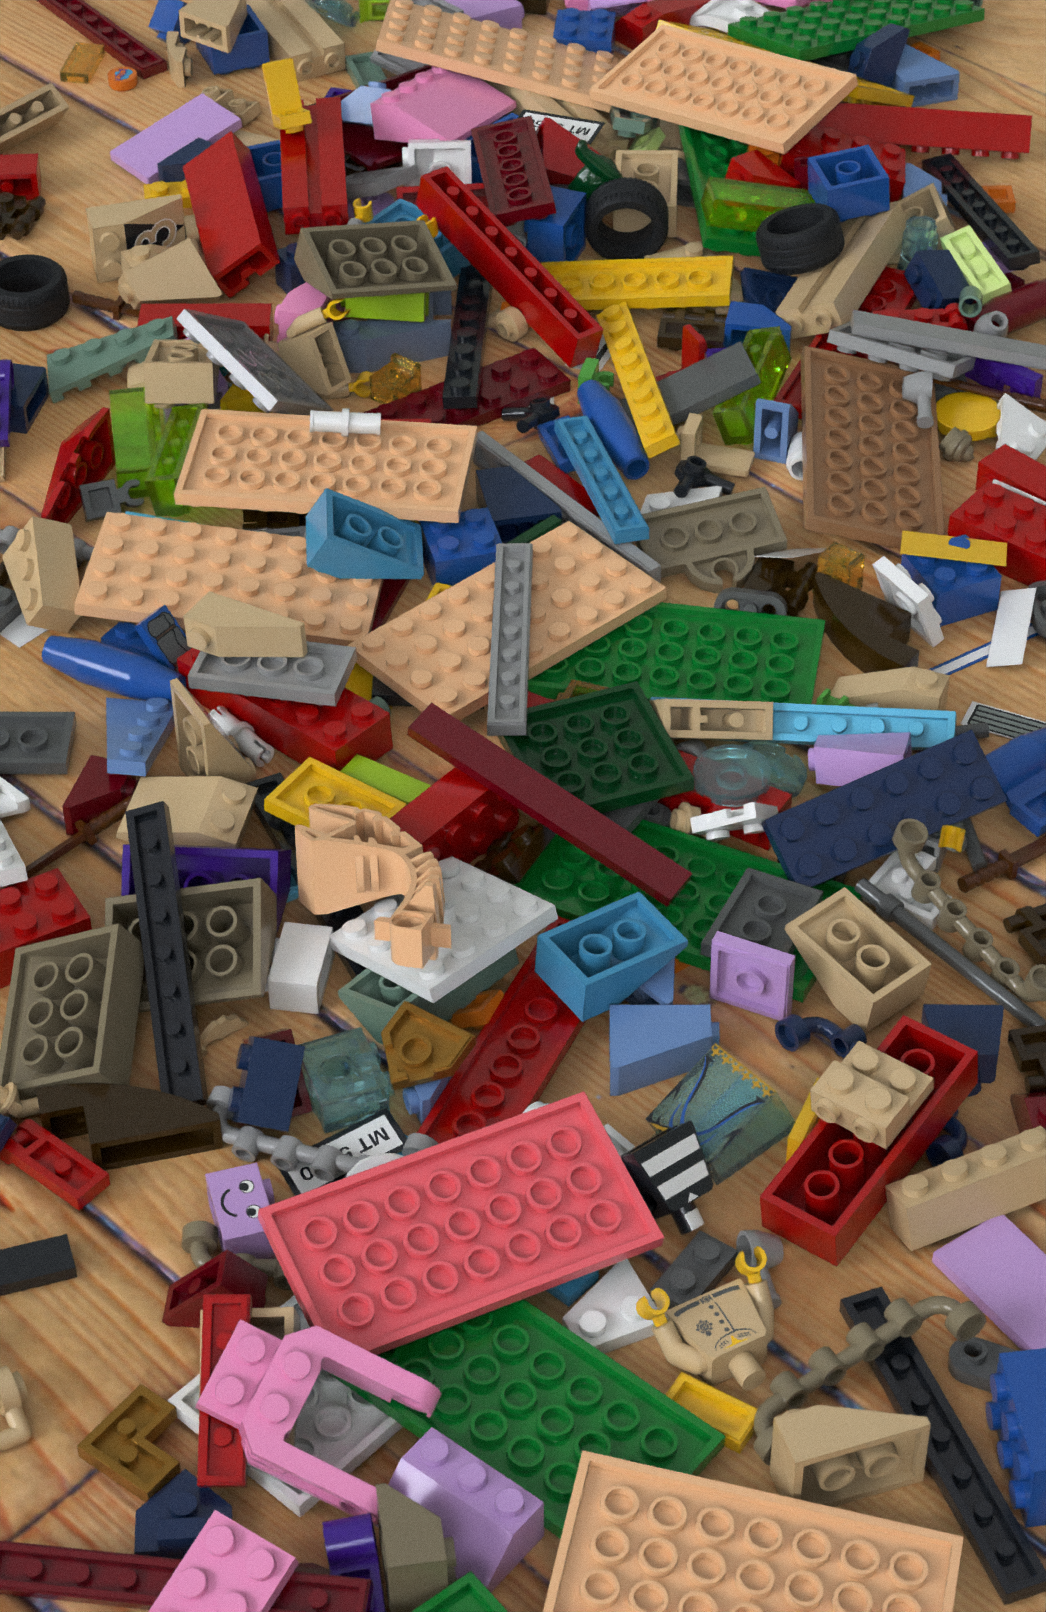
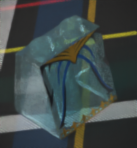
(730, 1110)

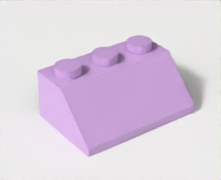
(481, 1508)

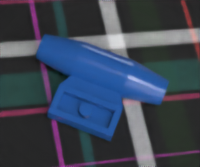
(612, 426)
(115, 664)
(1022, 776)

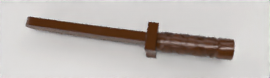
(117, 307)
(1027, 401)
(86, 833)
(1006, 864)

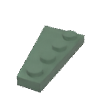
(630, 123)
(108, 355)

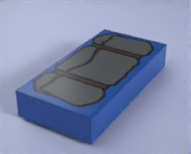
(163, 637)

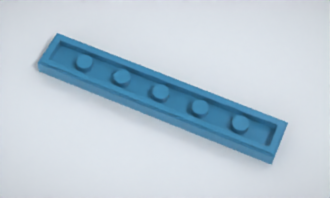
(601, 480)

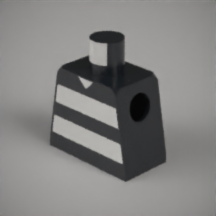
(671, 1174)

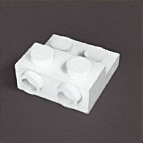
(436, 154)

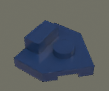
(765, 287)
(175, 1517)

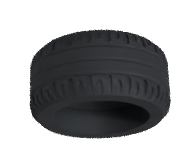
(628, 194)
(800, 239)
(32, 292)

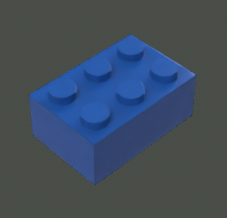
(1020, 1422)

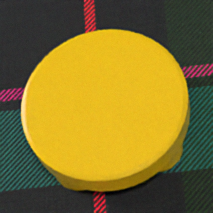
(969, 412)

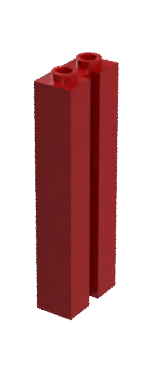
(315, 170)
(230, 214)

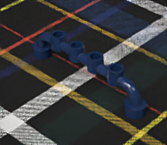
(795, 1032)

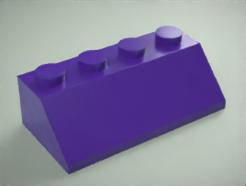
(224, 864)

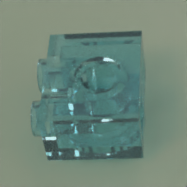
(345, 1079)

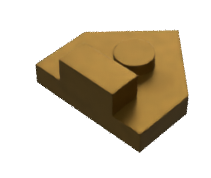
(423, 1047)

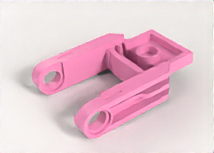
(265, 1384)

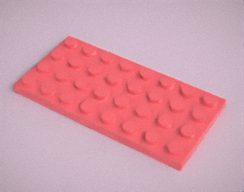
(461, 1227)

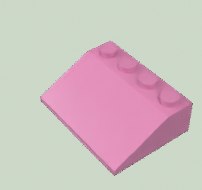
(437, 106)

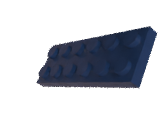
(859, 818)

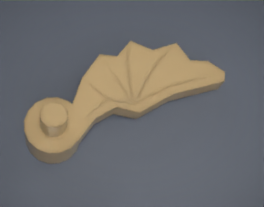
(221, 1028)

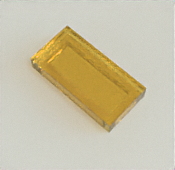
(82, 63)

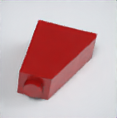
(559, 152)

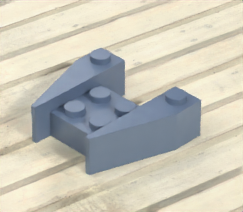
(372, 342)

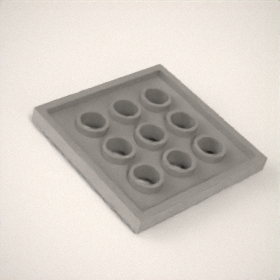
(251, 364)

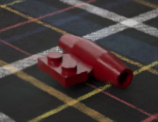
(1021, 306)

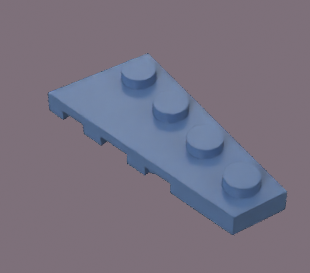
(136, 733)

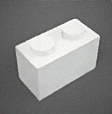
(300, 968)

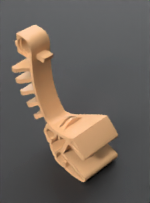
(362, 857)

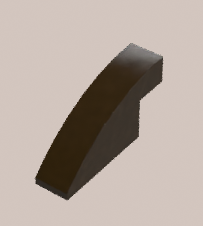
(863, 626)
(129, 1122)

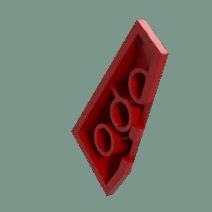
(643, 20)
(81, 460)

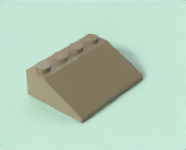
(372, 260)
(227, 934)
(72, 1011)

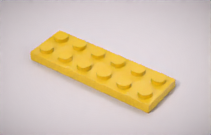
(647, 281)

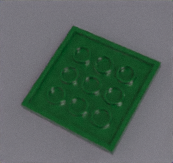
(603, 748)

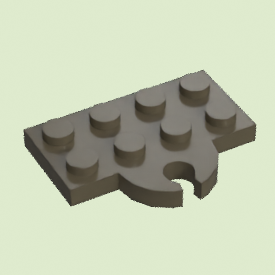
(714, 537)

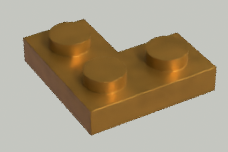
(124, 1446)

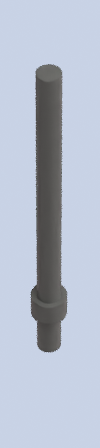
(893, 910)

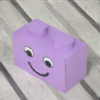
(234, 1205)

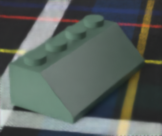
(377, 999)

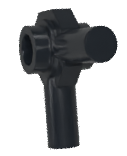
(529, 417)
(694, 474)

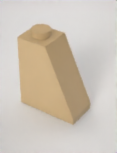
(213, 22)
(170, 278)

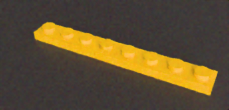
(638, 380)

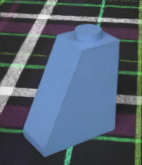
(925, 78)
(656, 1043)

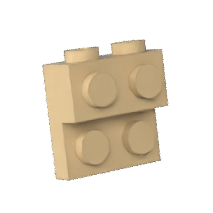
(870, 1094)

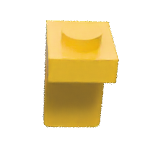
(284, 96)

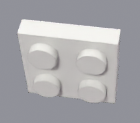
(914, 598)

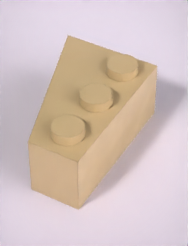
(44, 573)

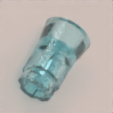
(918, 236)

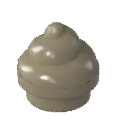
(957, 446)

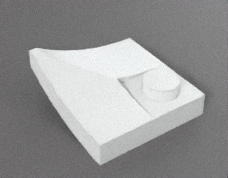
(722, 12)

